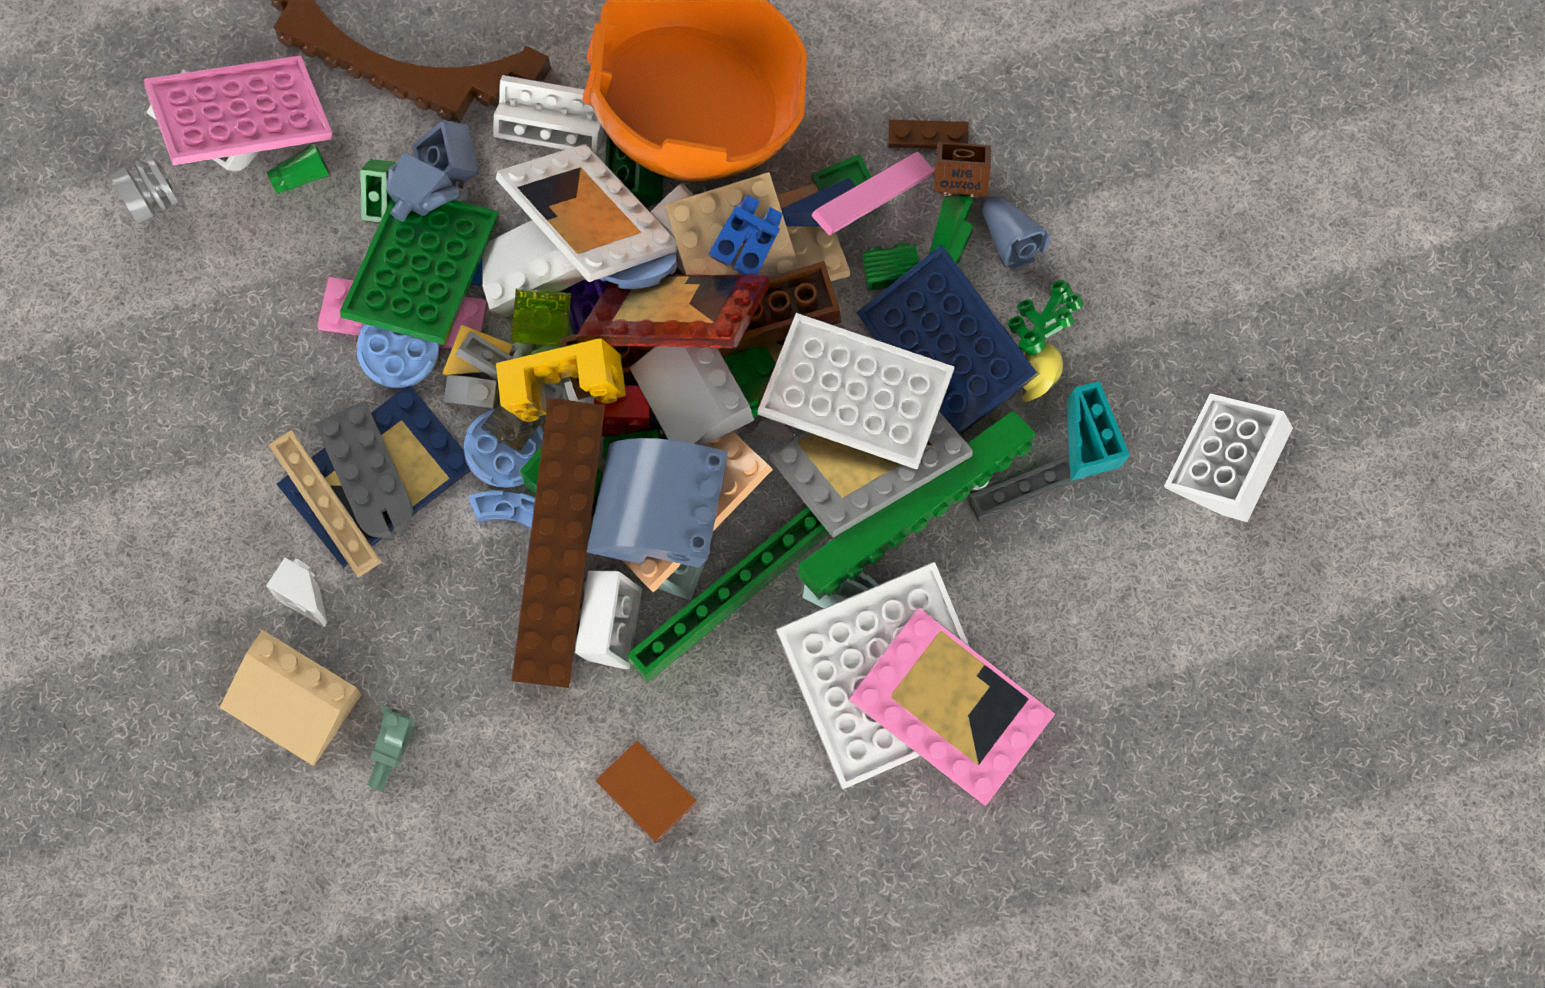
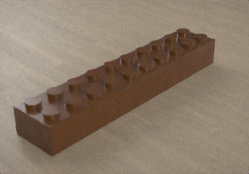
(797, 291)
(558, 543)

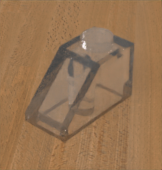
(769, 437)

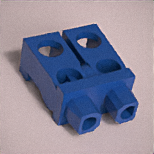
(748, 229)

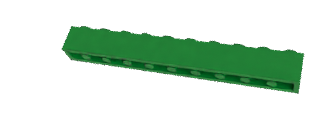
(872, 537)
(726, 595)

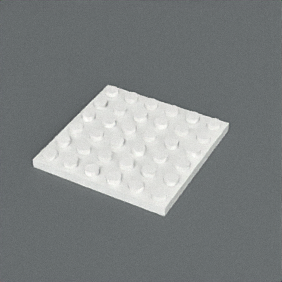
(837, 650)

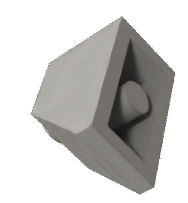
(472, 392)

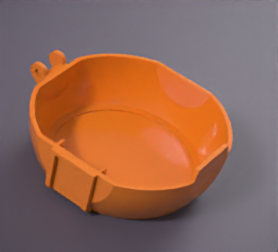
(696, 84)

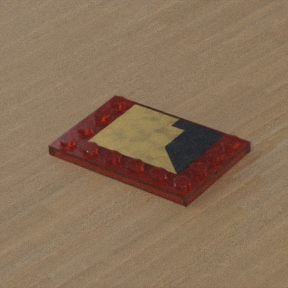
(677, 312)

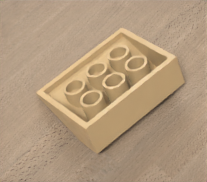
(289, 698)

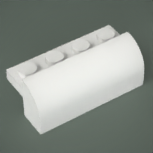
(545, 115)

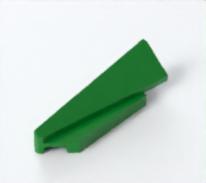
(951, 228)

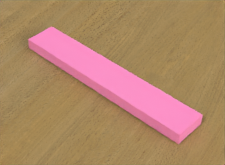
(872, 193)

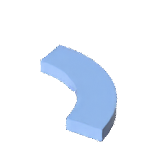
(503, 505)

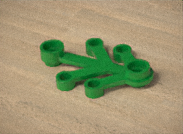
(1034, 340)

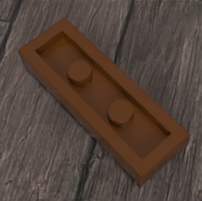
(925, 133)

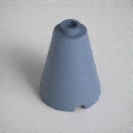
(1014, 233)

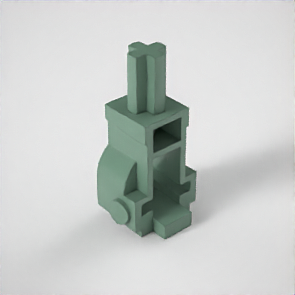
(390, 745)

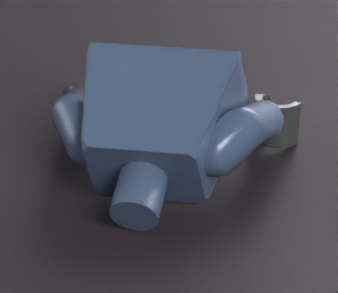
(420, 187)

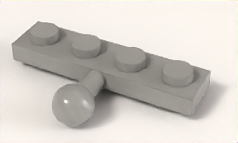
(485, 356)

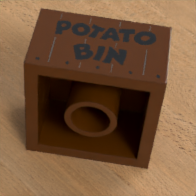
(962, 169)

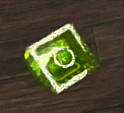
(540, 317)

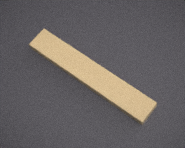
(325, 503)

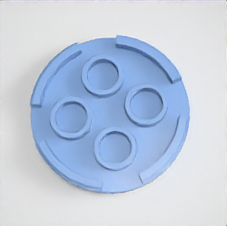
(645, 274)
(395, 358)
(493, 461)

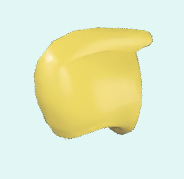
(1049, 366)

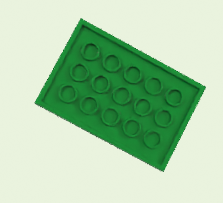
(420, 270)

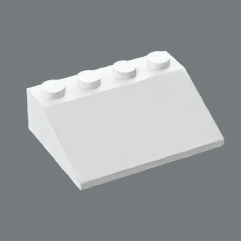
(523, 261)
(1229, 456)

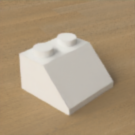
(297, 589)

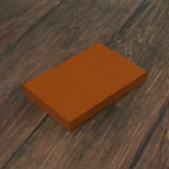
(646, 791)

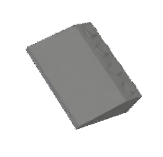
(692, 393)

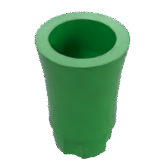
(299, 170)

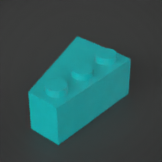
(1093, 433)

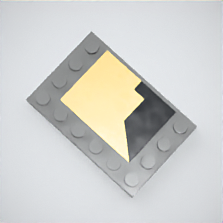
(851, 484)

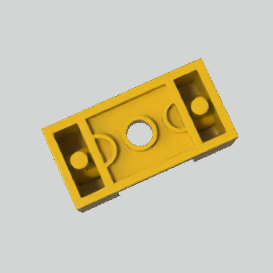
(592, 362)

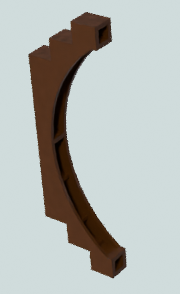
(441, 89)

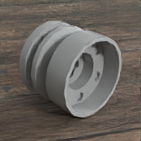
(144, 188)

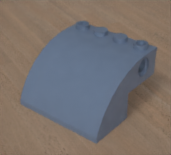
(657, 501)

